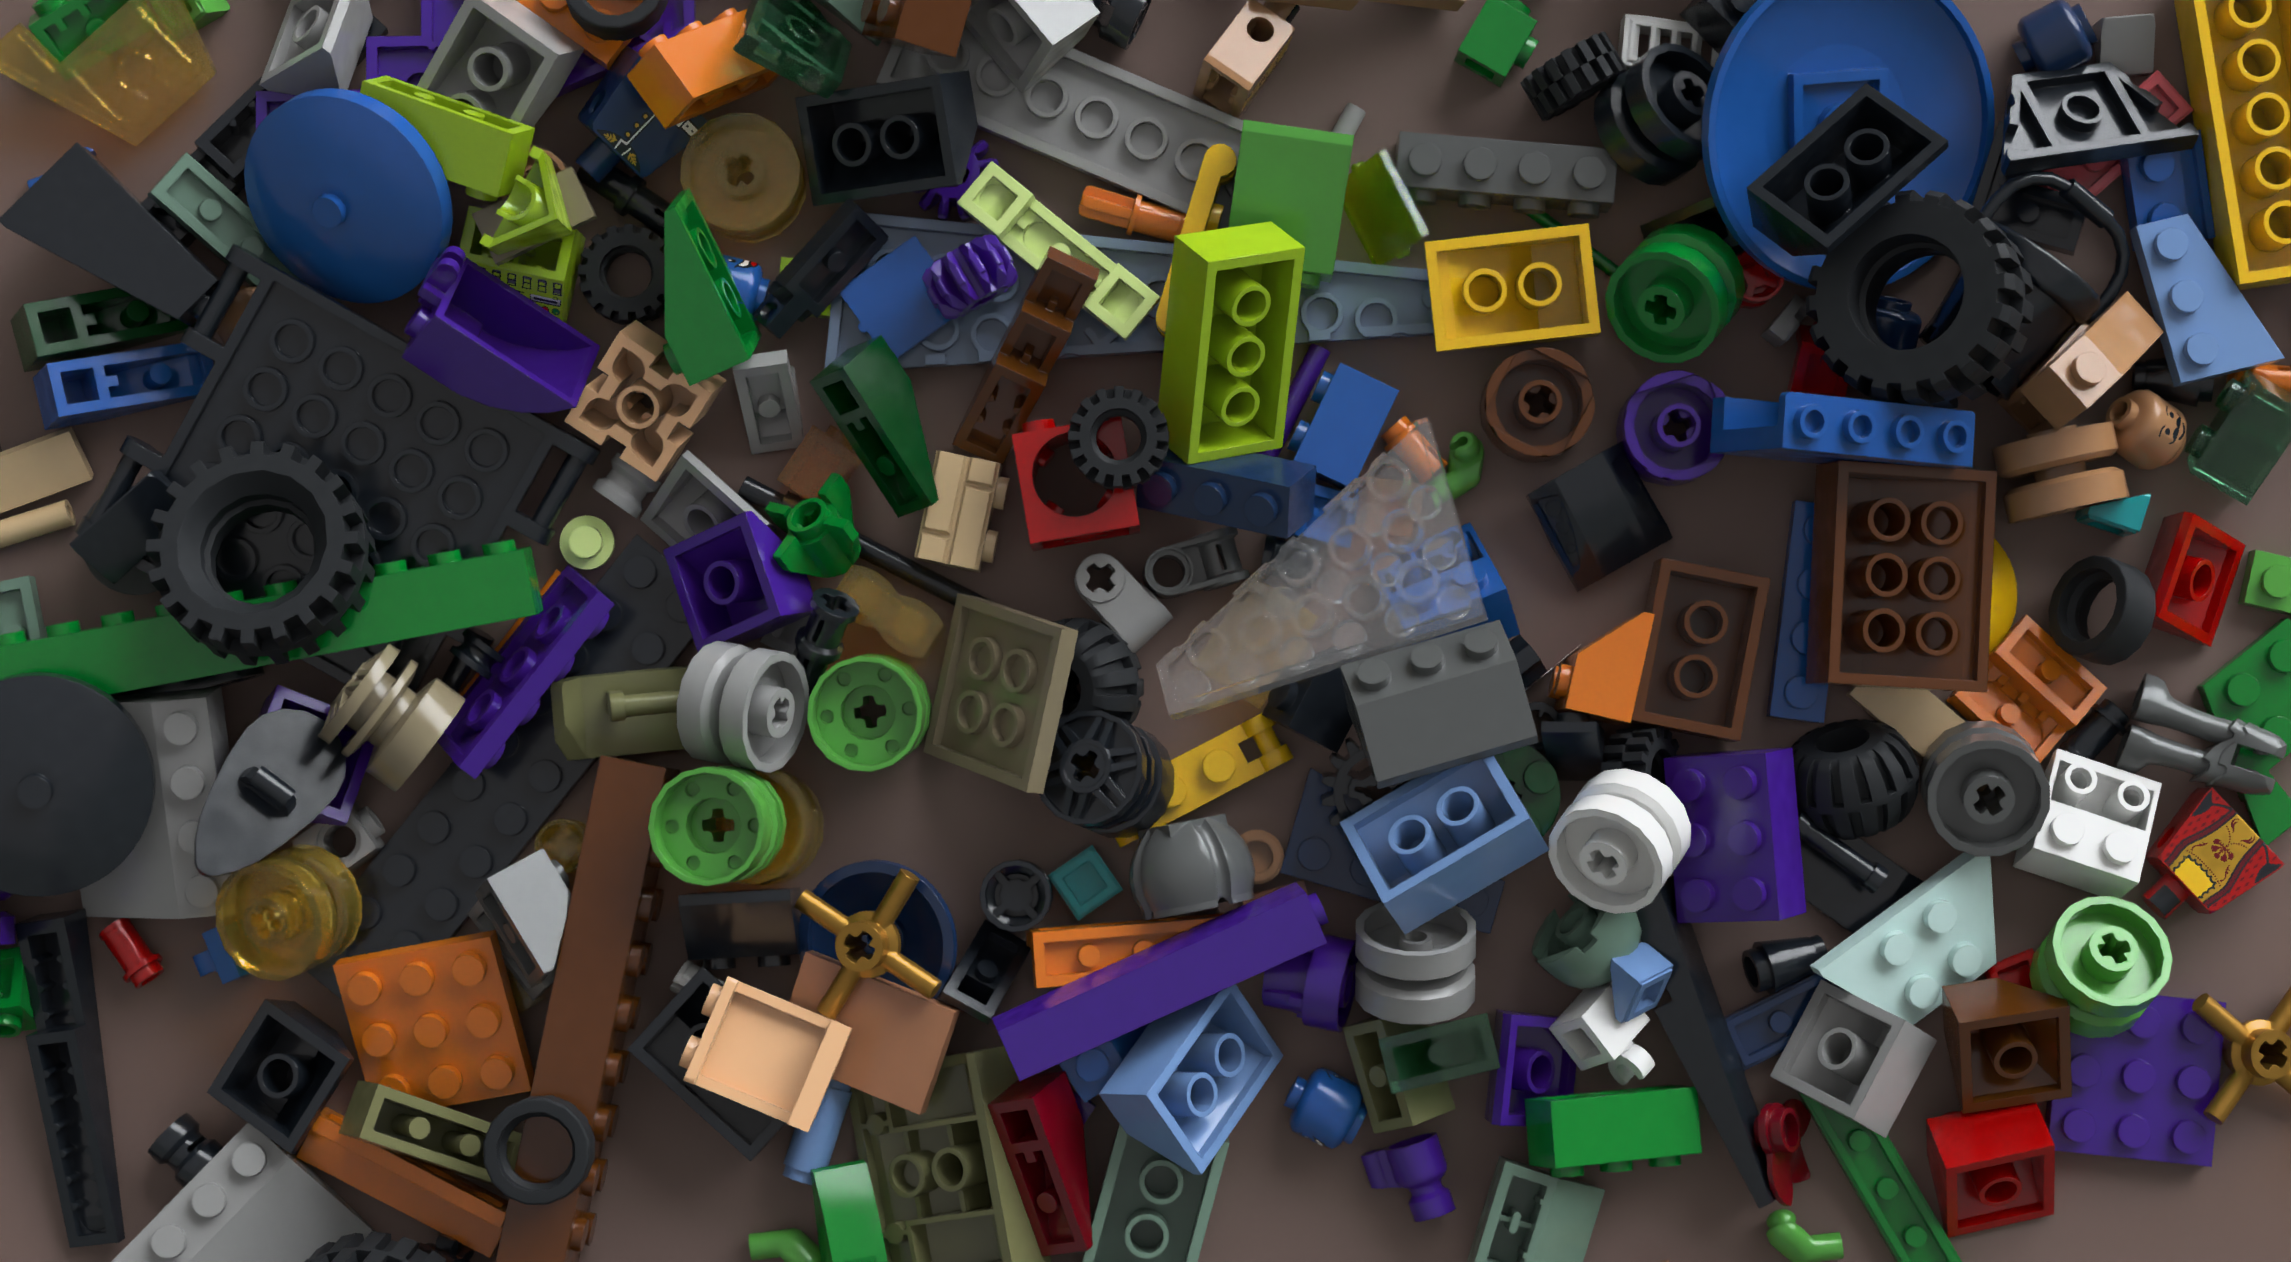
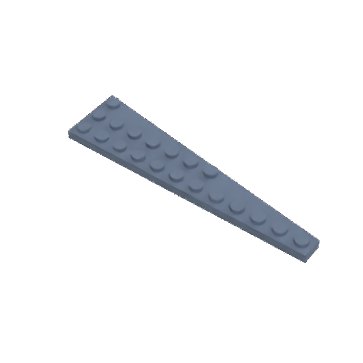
(1357, 305)

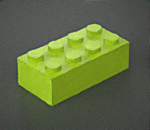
(1230, 340)

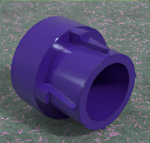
(1315, 984)

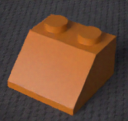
(1605, 673)

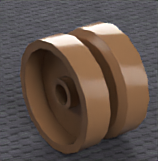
(2060, 471)

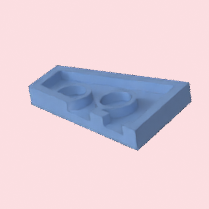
(2197, 304)

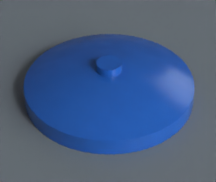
(348, 195)

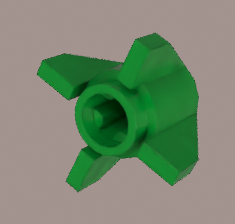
(819, 532)

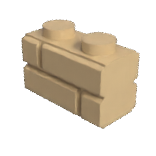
(957, 526)

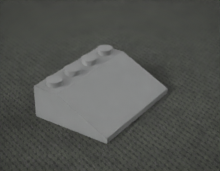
(187, 750)
(247, 1208)

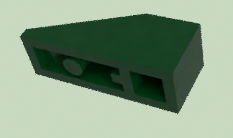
(87, 326)
(881, 421)

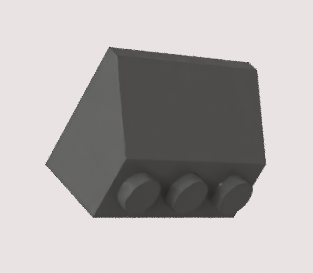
(1438, 704)

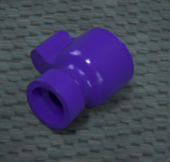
(1414, 1165)

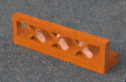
(1075, 951)
(408, 1185)

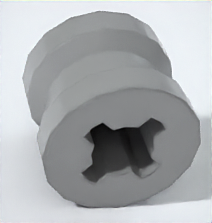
(625, 486)

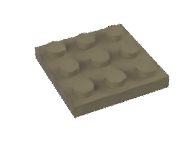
(1001, 692)

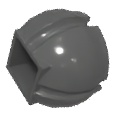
(1190, 867)

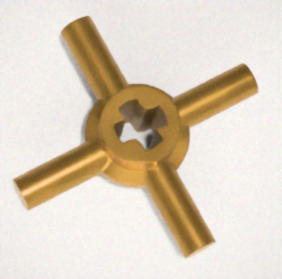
(885, 940)
(2253, 1051)

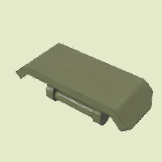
(617, 713)

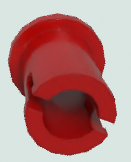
(132, 953)

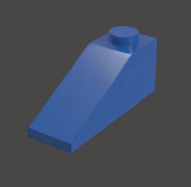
(118, 384)

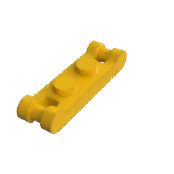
(1203, 211)
(1220, 767)

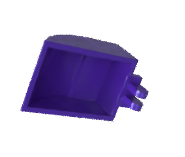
(495, 341)

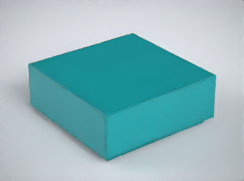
(1085, 882)

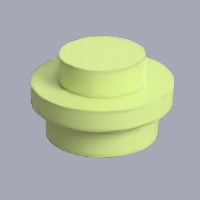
(587, 542)

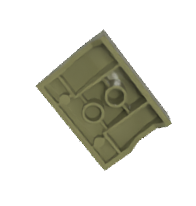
(944, 1173)

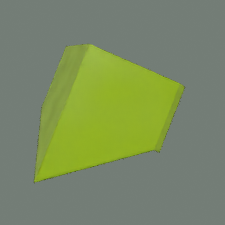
(532, 211)

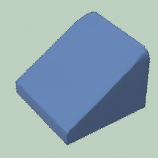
(1638, 981)

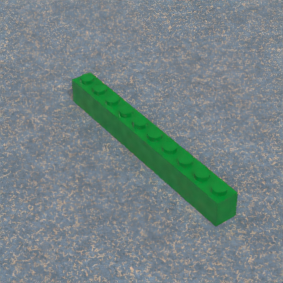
(398, 606)

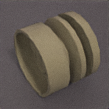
(391, 716)

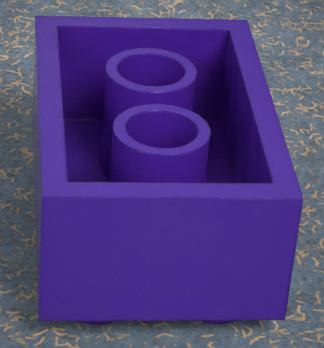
(1743, 836)

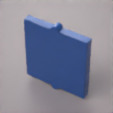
(894, 300)

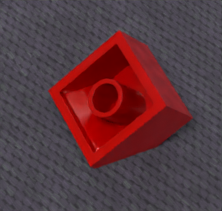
(1991, 1167)

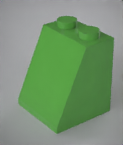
(1296, 183)

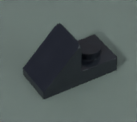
(986, 972)

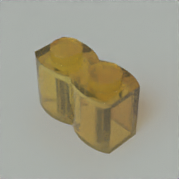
(899, 619)

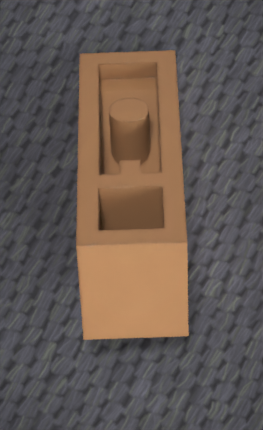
(2092, 361)

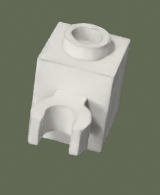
(1596, 1037)

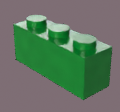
(1613, 1129)

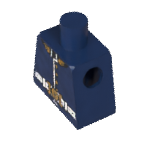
(627, 126)

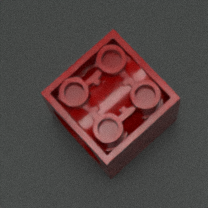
(1046, 522)

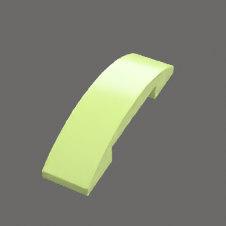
(1030, 229)

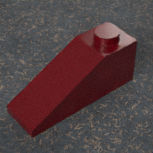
(1047, 1158)

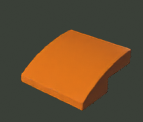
(2032, 688)

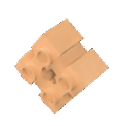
(614, 408)

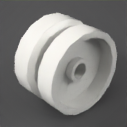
(1619, 840)

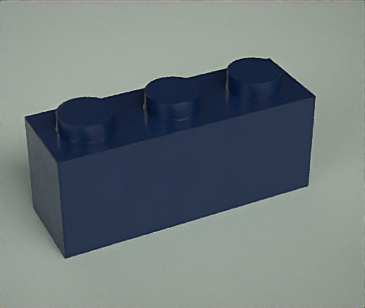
(1236, 491)

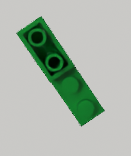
(847, 1214)

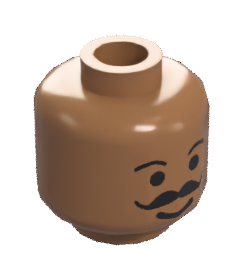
(2147, 429)

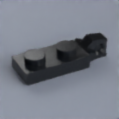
(821, 269)

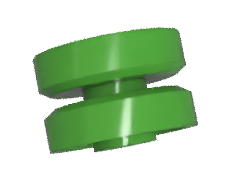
(2105, 963)

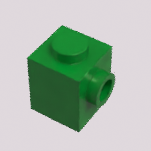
(1498, 40)

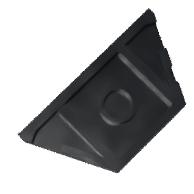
(2083, 119)

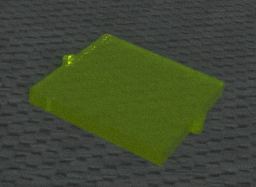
(1382, 210)

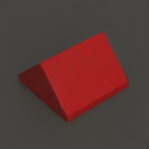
(2192, 576)

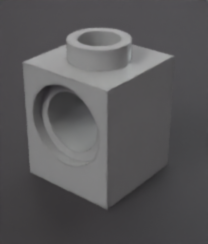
(367, 832)

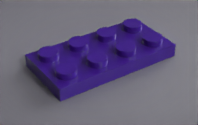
(535, 657)

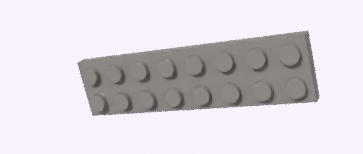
(1091, 120)

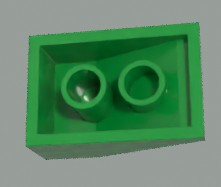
(702, 312)

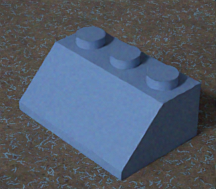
(1442, 839)
(1193, 1078)

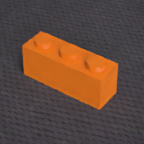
(697, 70)

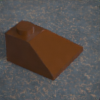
(2006, 1044)

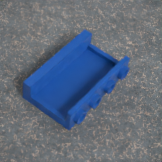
(1843, 429)

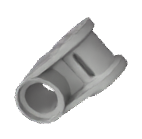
(1128, 607)

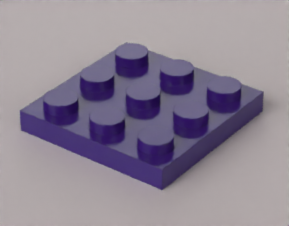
(2143, 1089)

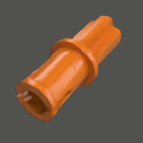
(1130, 213)

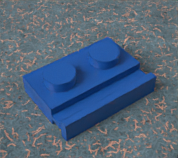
(2168, 187)

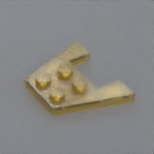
(124, 73)

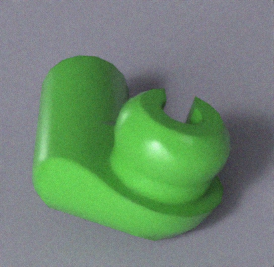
(1464, 462)
(787, 1244)
(1797, 1244)

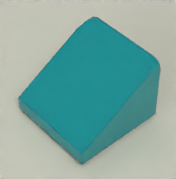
(2116, 517)

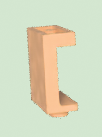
(765, 1053)

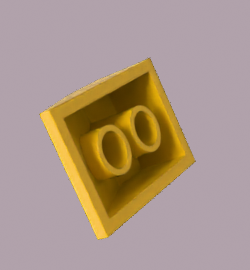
(1512, 288)

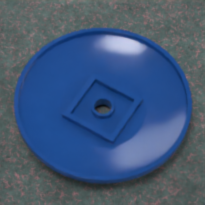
(1804, 59)

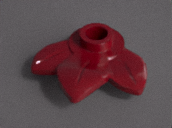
(1779, 1135)

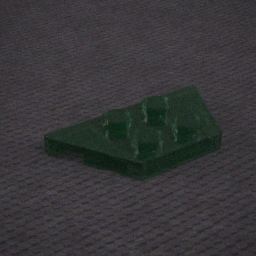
(794, 43)

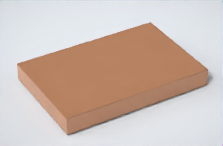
(894, 1037)

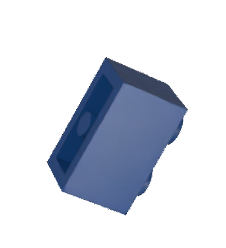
(1344, 424)

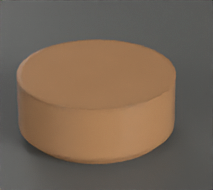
(1266, 854)

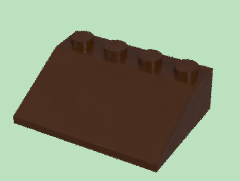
(1901, 576)

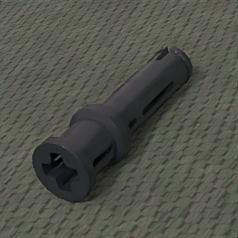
(821, 638)

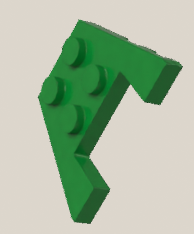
(2258, 691)

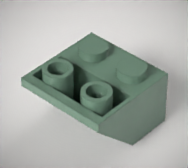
(1535, 1216)

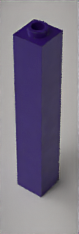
(1161, 979)

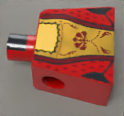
(2206, 857)

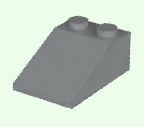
(502, 60)

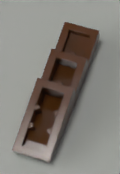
(1026, 355)

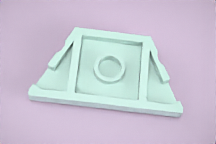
(1921, 942)

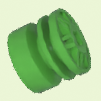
(851, 738)
(686, 831)

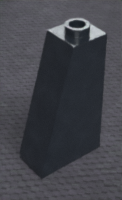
(105, 230)

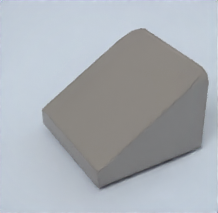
(2126, 42)

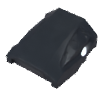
(1598, 517)

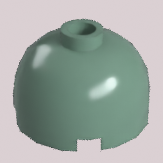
(1584, 942)

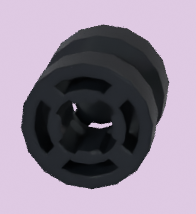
(184, 1149)

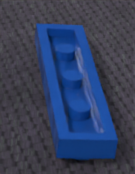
(1788, 691)

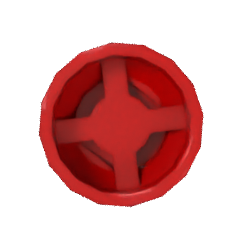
(1758, 277)

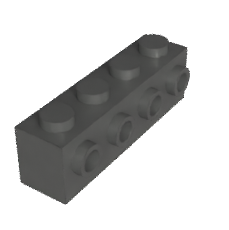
(1506, 173)

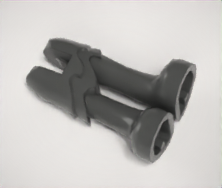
(2210, 766)

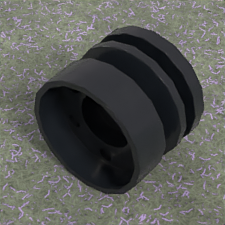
(1131, 782)

